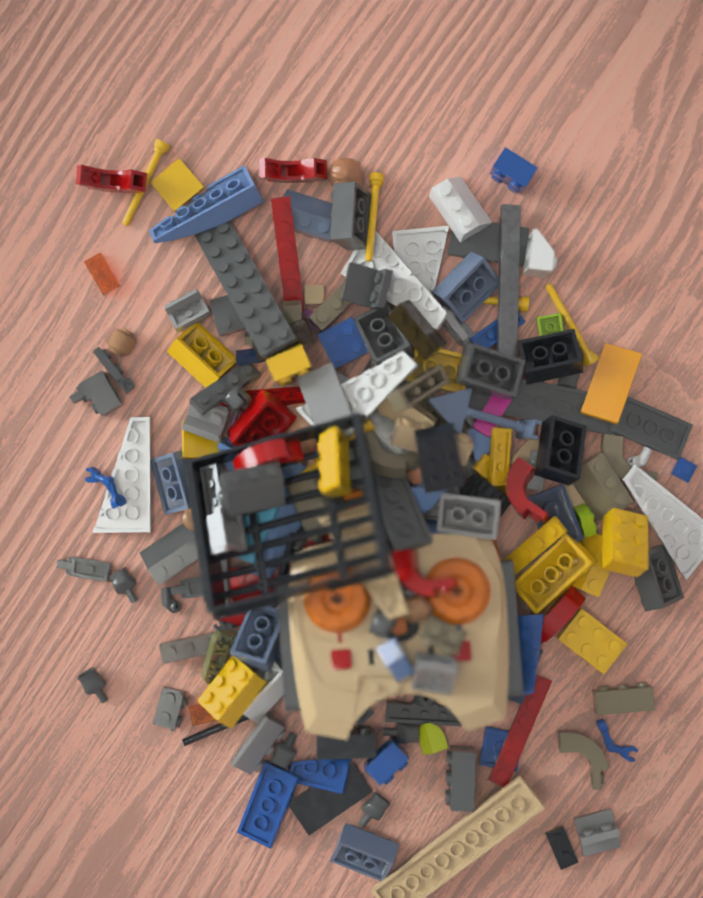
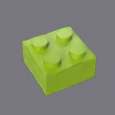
(549, 324)
(585, 520)

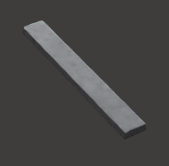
(508, 279)

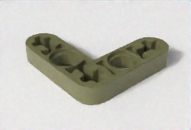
(217, 648)

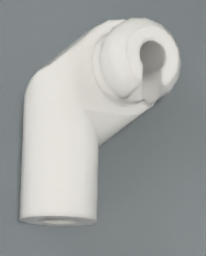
(641, 459)

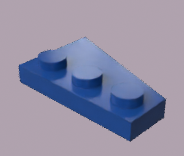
(323, 773)

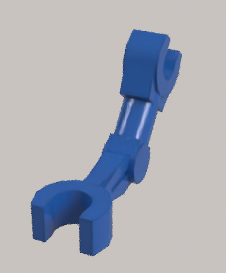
(108, 481)
(611, 747)

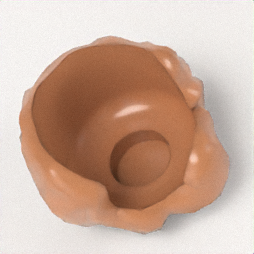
(345, 170)

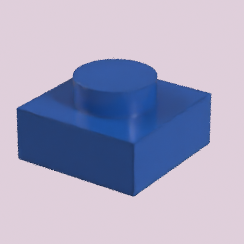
(683, 469)

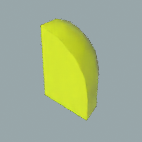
(431, 739)

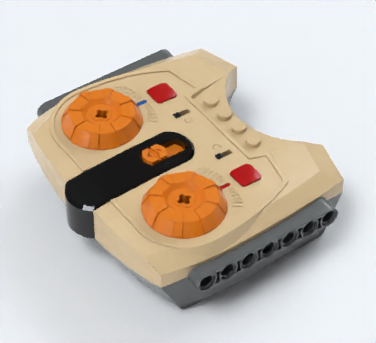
(334, 661)

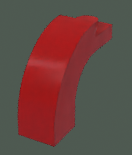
(293, 171)
(110, 180)
(268, 452)
(516, 484)
(408, 572)
(561, 612)

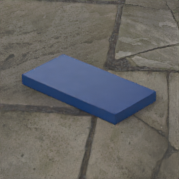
(268, 804)

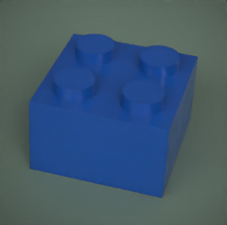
(512, 171)
(343, 343)
(388, 760)

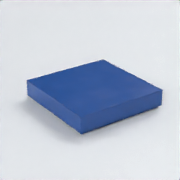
(491, 746)

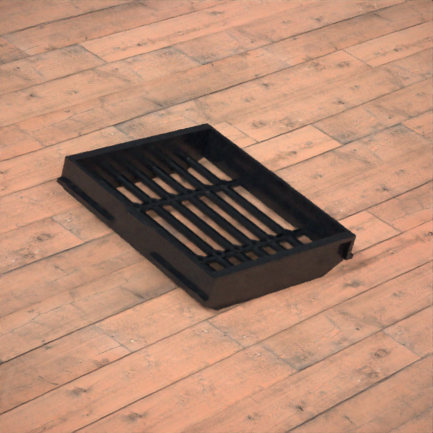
(210, 565)

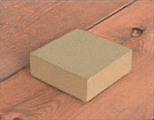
(314, 294)

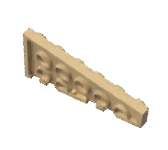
(384, 591)

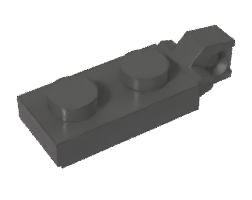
(114, 370)
(86, 568)
(189, 588)

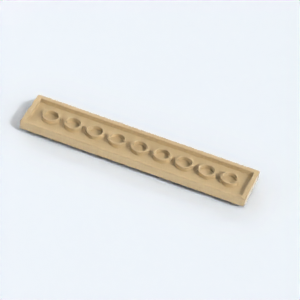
(462, 843)

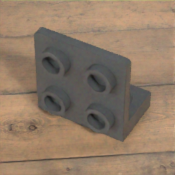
(366, 286)

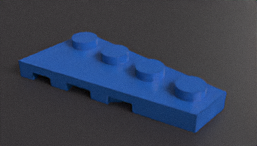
(530, 635)

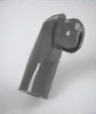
(168, 602)

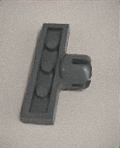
(227, 391)
(211, 490)
(420, 711)

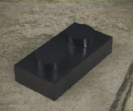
(561, 847)

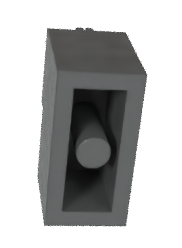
(100, 391)

